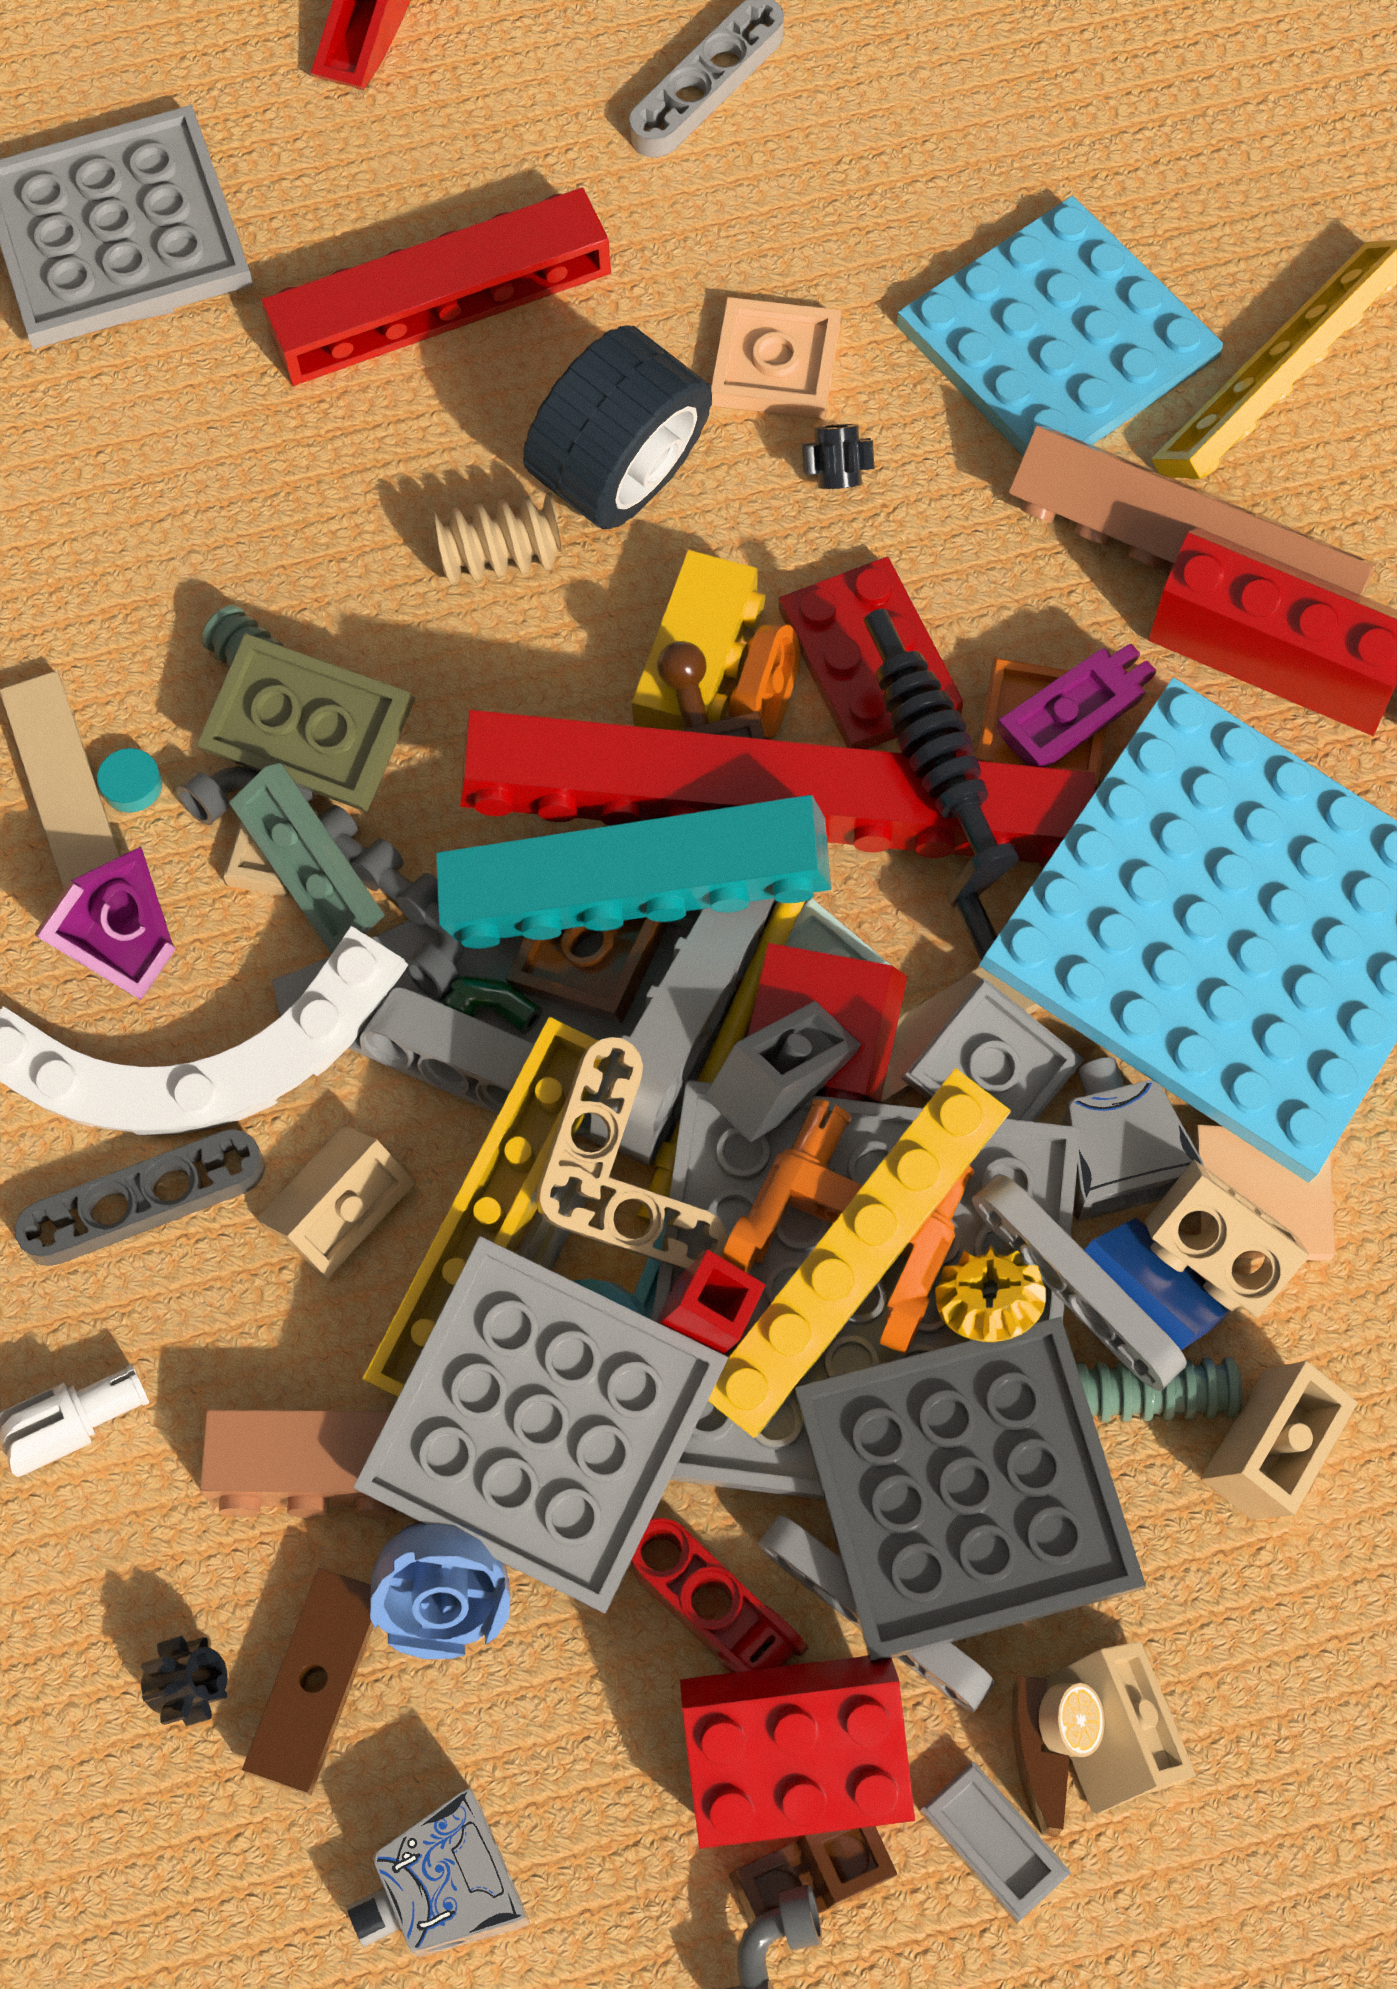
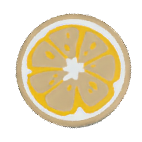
(1071, 1719)

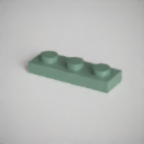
(305, 856)

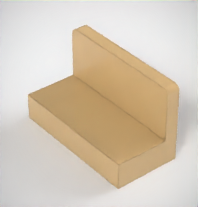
(337, 1199)
(1140, 1739)

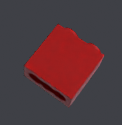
(854, 992)

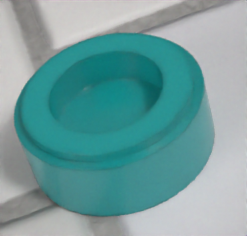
(129, 780)

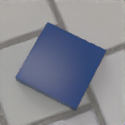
(1166, 1295)

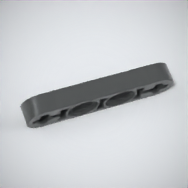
(143, 1207)

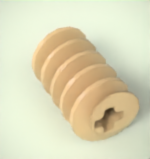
(498, 539)

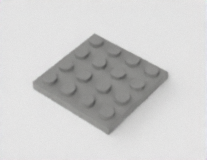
(116, 227)
(542, 1423)

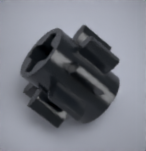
(838, 456)
(184, 1680)

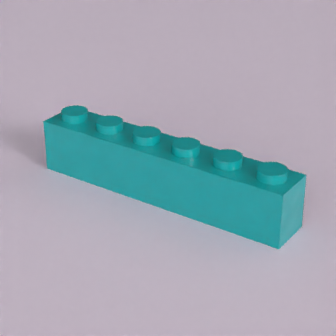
(634, 872)

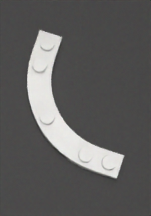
(213, 1088)

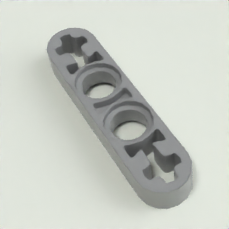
(700, 72)
(1079, 1282)
(824, 1575)

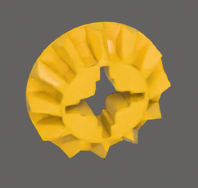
(1016, 1304)

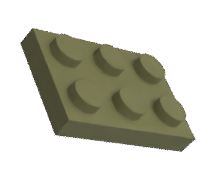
(310, 716)

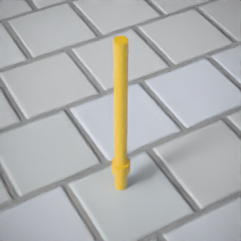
(732, 1030)

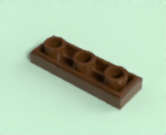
(299, 1723)

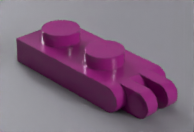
(1075, 706)

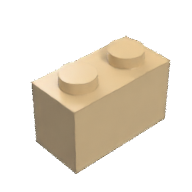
(1279, 1441)

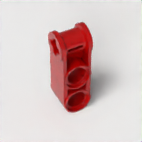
(739, 1633)

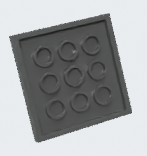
(967, 1490)

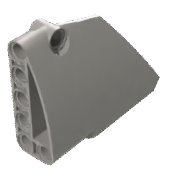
(482, 1055)

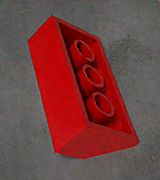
(1279, 630)

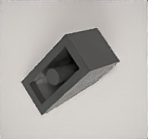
(780, 1069)

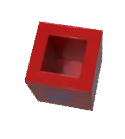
(711, 1302)

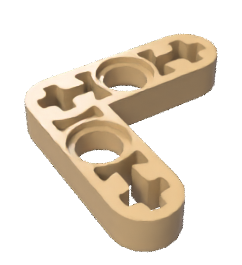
(593, 1168)

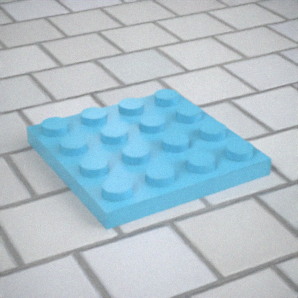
(1059, 331)

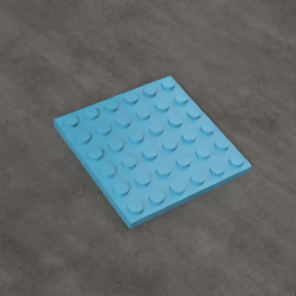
(1222, 929)

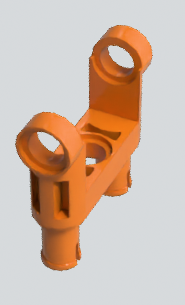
(806, 1183)

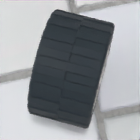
(616, 426)

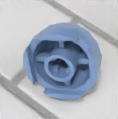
(438, 1591)

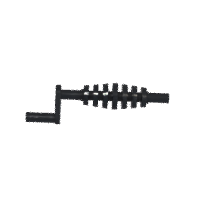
(941, 755)

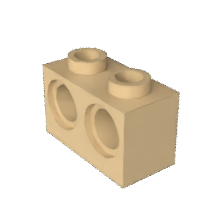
(1234, 1229)

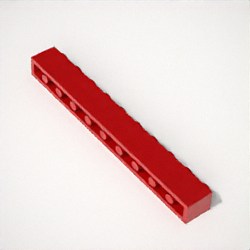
(652, 773)

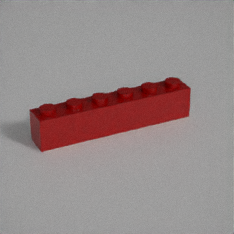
(437, 286)

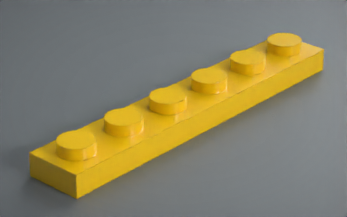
(1279, 363)
(856, 1251)

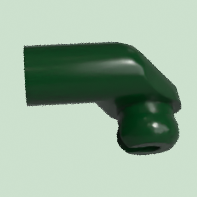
(495, 995)

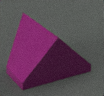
(112, 923)

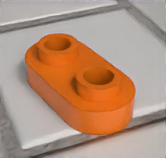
(768, 676)

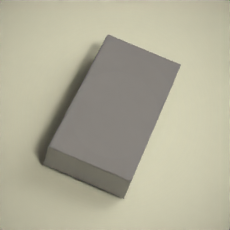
(995, 1842)

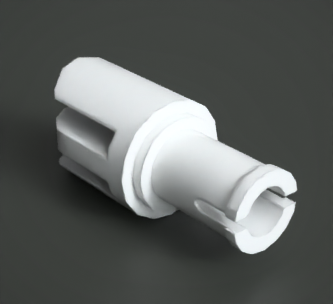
(64, 1419)

